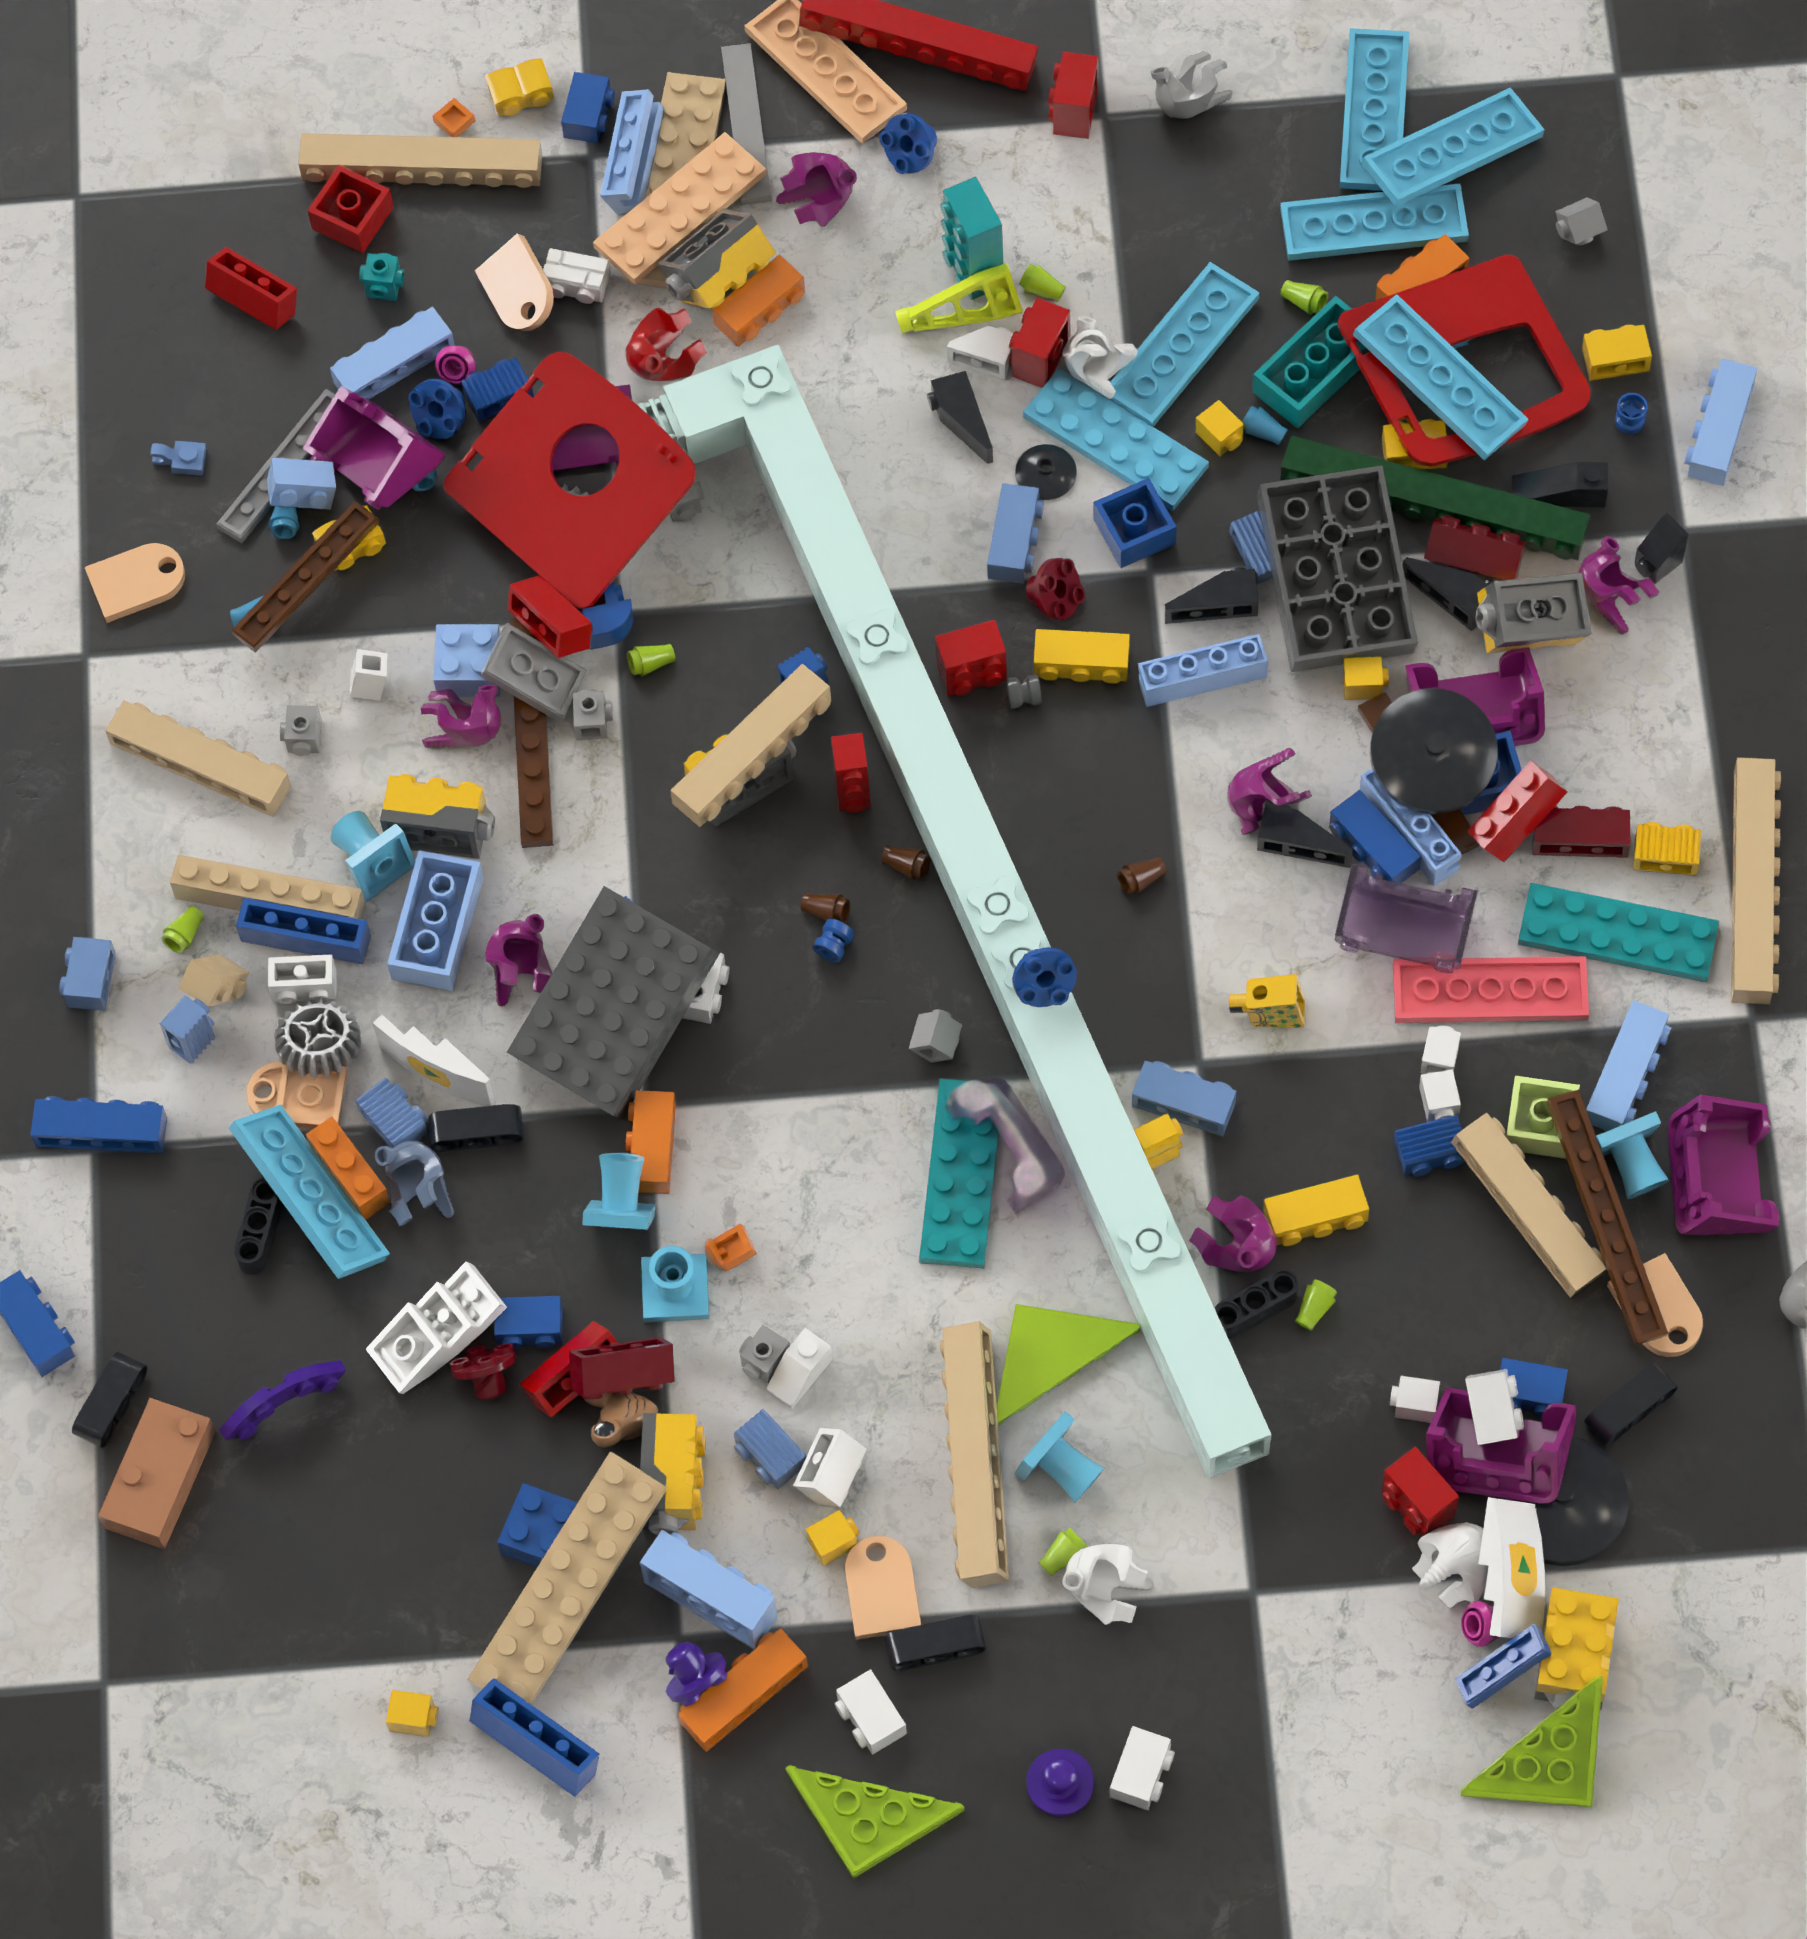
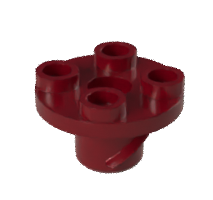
(1056, 589)
(485, 1369)

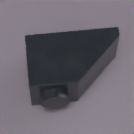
(1661, 549)

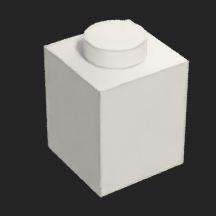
(368, 674)
(1440, 1049)
(1439, 1095)
(1415, 1399)

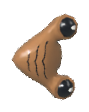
(619, 1418)

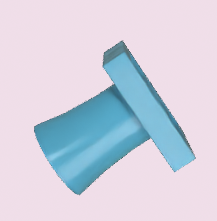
(373, 858)
(1632, 1155)
(620, 1195)
(674, 1286)
(1061, 1461)

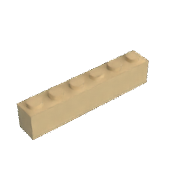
(751, 745)
(199, 757)
(229, 884)
(1529, 1204)

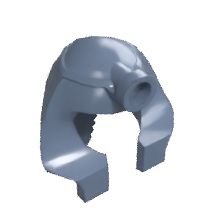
(412, 1172)

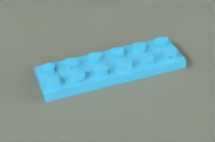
(1372, 100)
(1453, 147)
(1371, 223)
(1182, 343)
(1440, 377)
(1114, 438)
(309, 1191)

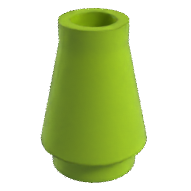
(1041, 283)
(1305, 296)
(647, 659)
(181, 932)
(1315, 1303)
(1061, 1551)

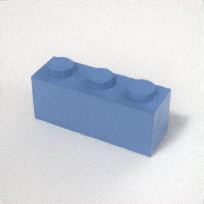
(1014, 533)
(1184, 1097)

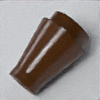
(910, 862)
(1139, 875)
(826, 906)

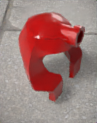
(649, 342)

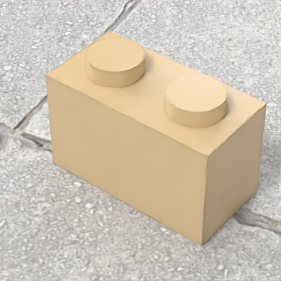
(214, 980)

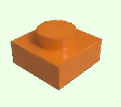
(454, 118)

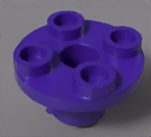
(693, 1672)
(1060, 1782)

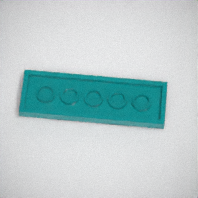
(1618, 932)
(958, 1187)

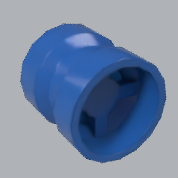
(1635, 408)
(833, 940)

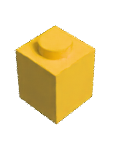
(1219, 428)
(1364, 677)
(832, 1537)
(411, 1713)

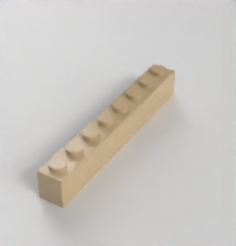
(423, 159)
(1754, 881)
(974, 1455)

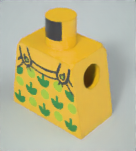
(1271, 1002)

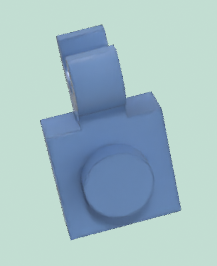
(184, 459)

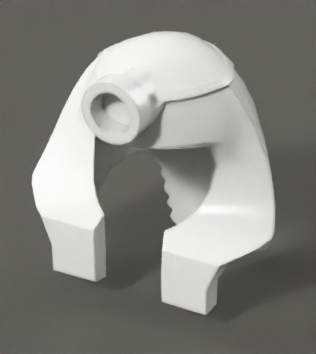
(1091, 358)
(1453, 1551)
(1095, 1573)

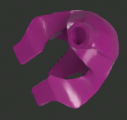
(819, 178)
(1607, 582)
(474, 723)
(1257, 784)
(518, 950)
(1253, 1237)

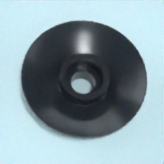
(1052, 481)

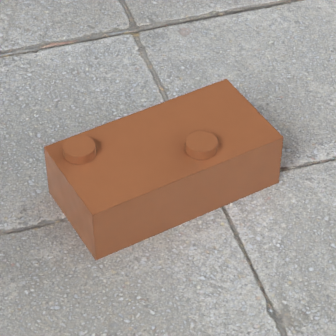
(157, 1473)

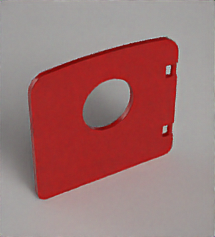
(565, 537)

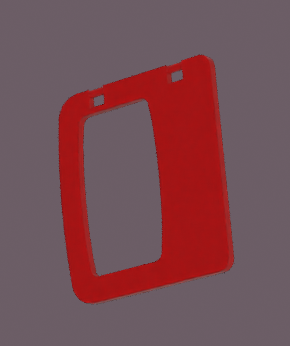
(1461, 308)

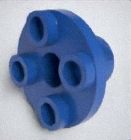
(908, 143)
(437, 409)
(1044, 977)

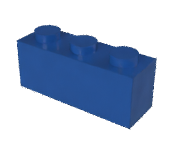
(1374, 839)
(34, 1323)

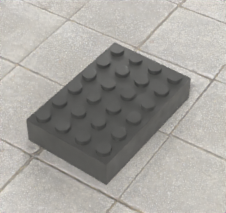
(1336, 568)
(613, 1003)

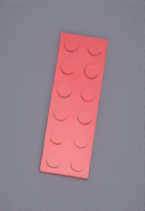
(1492, 990)

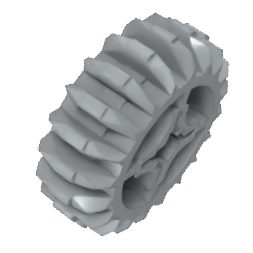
(323, 1048)

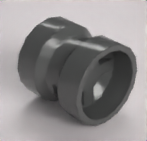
(1025, 691)

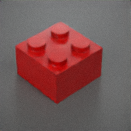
(1073, 95)
(350, 209)
(1039, 342)
(971, 658)
(1419, 1493)

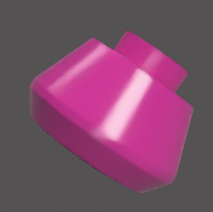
(455, 364)
(1477, 1623)

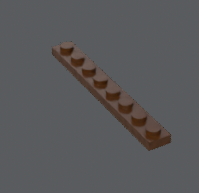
(532, 770)
(1607, 1217)

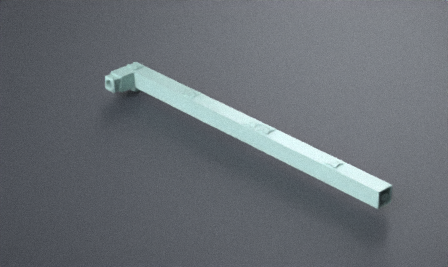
(761, 407)

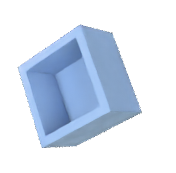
(461, 656)

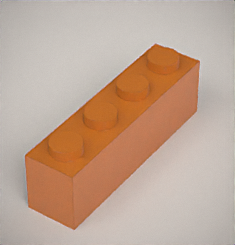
(747, 1687)

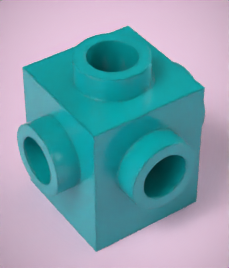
(381, 276)

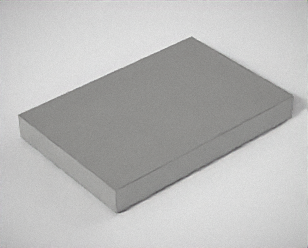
(533, 673)

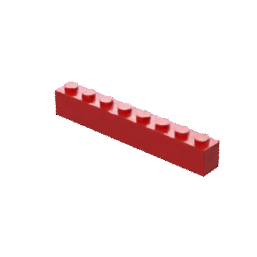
(924, 39)

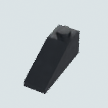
(960, 413)
(1565, 485)
(1448, 588)
(1221, 597)
(1295, 835)

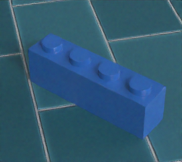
(303, 930)
(99, 1125)
(534, 1737)

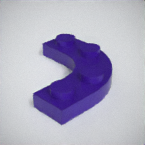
(261, 1405)

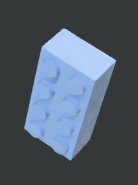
(435, 920)
(709, 1588)

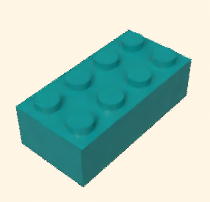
(971, 231)
(1308, 367)

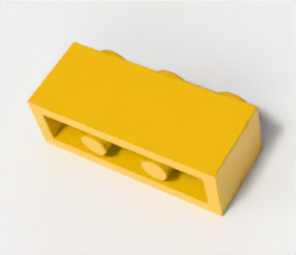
(1081, 655)
(1317, 1210)

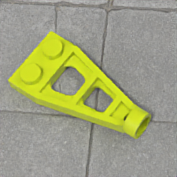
(999, 291)

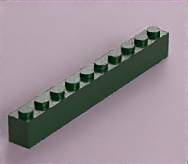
(1431, 496)

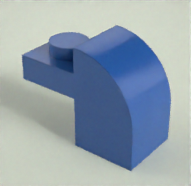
(611, 620)

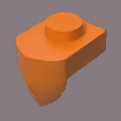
(730, 1248)

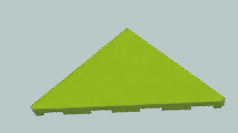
(1050, 1349)
(1551, 1761)
(868, 1819)

